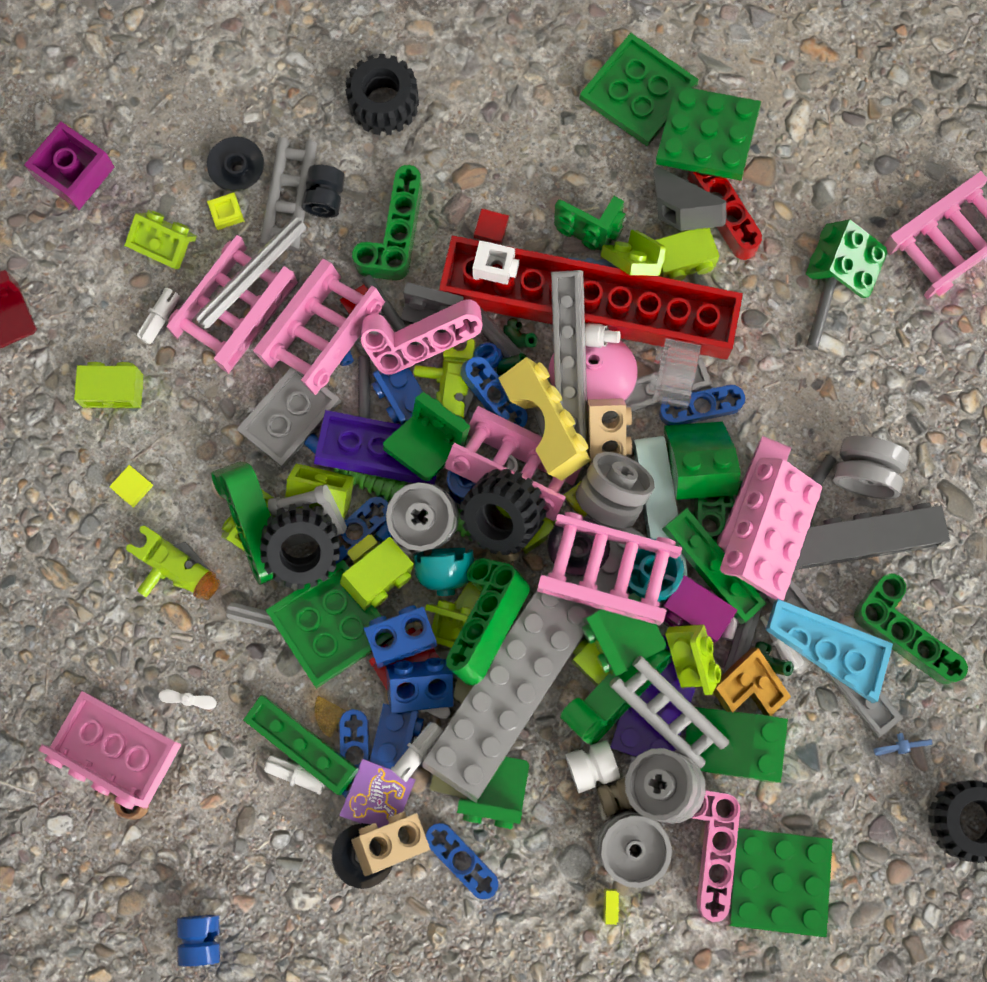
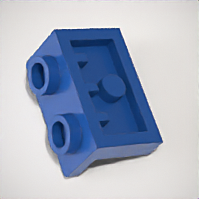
(399, 391)
(393, 735)

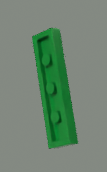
(706, 559)
(301, 745)

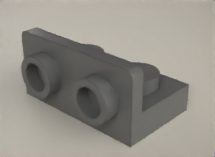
(424, 302)

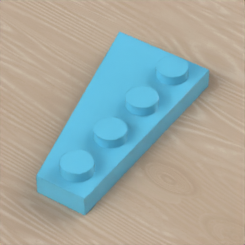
(838, 649)

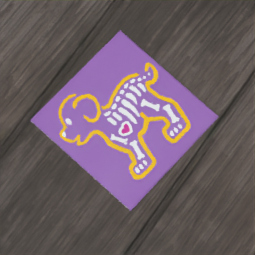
(376, 795)

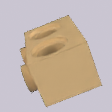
(601, 432)
(392, 849)

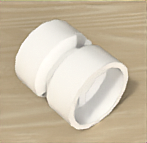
(592, 766)

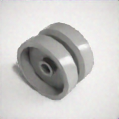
(871, 467)
(614, 489)
(404, 518)
(647, 780)
(653, 849)

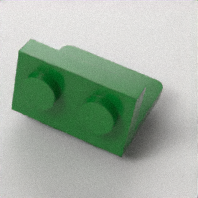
(590, 230)
(848, 256)
(427, 437)
(621, 639)
(502, 796)

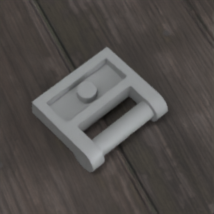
(327, 504)

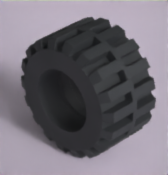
(377, 74)
(516, 498)
(304, 569)
(947, 820)

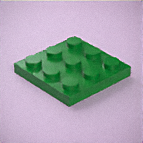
(636, 88)
(708, 132)
(325, 627)
(781, 882)

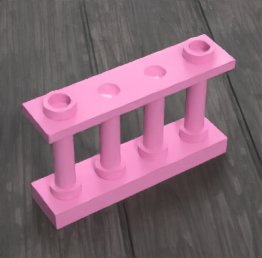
(927, 225)
(300, 310)
(244, 329)
(509, 440)
(617, 599)

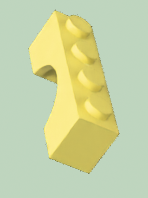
(560, 448)

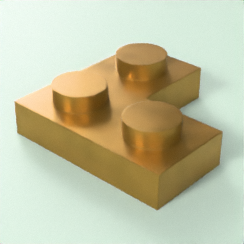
(752, 678)

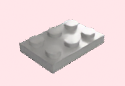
(287, 417)

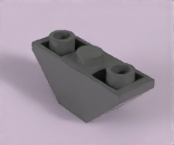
(686, 204)

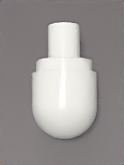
(599, 335)

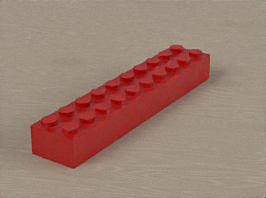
(636, 305)

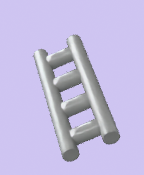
(279, 178)
(668, 693)

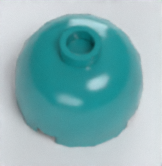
(443, 569)
(642, 571)

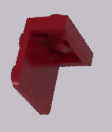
(14, 313)

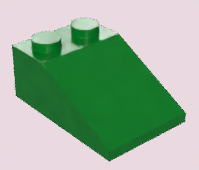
(702, 460)
(753, 748)

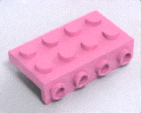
(771, 527)
(111, 751)

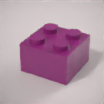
(69, 165)
(698, 606)

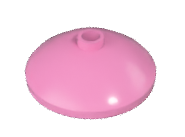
(611, 377)

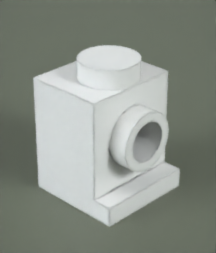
(491, 254)

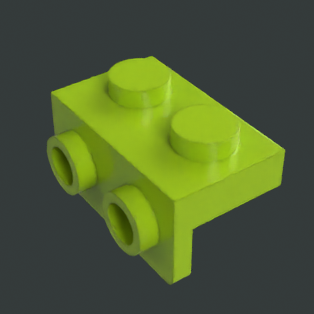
(447, 621)

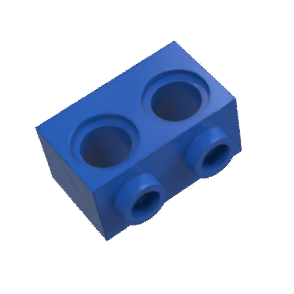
(403, 644)
(419, 692)

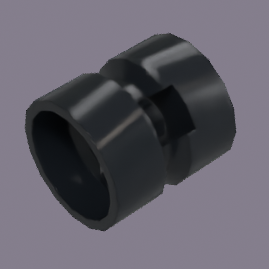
(324, 187)

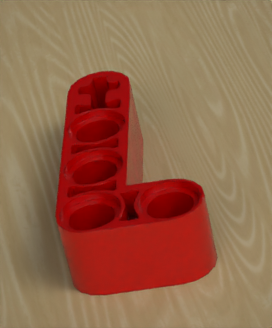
(732, 231)

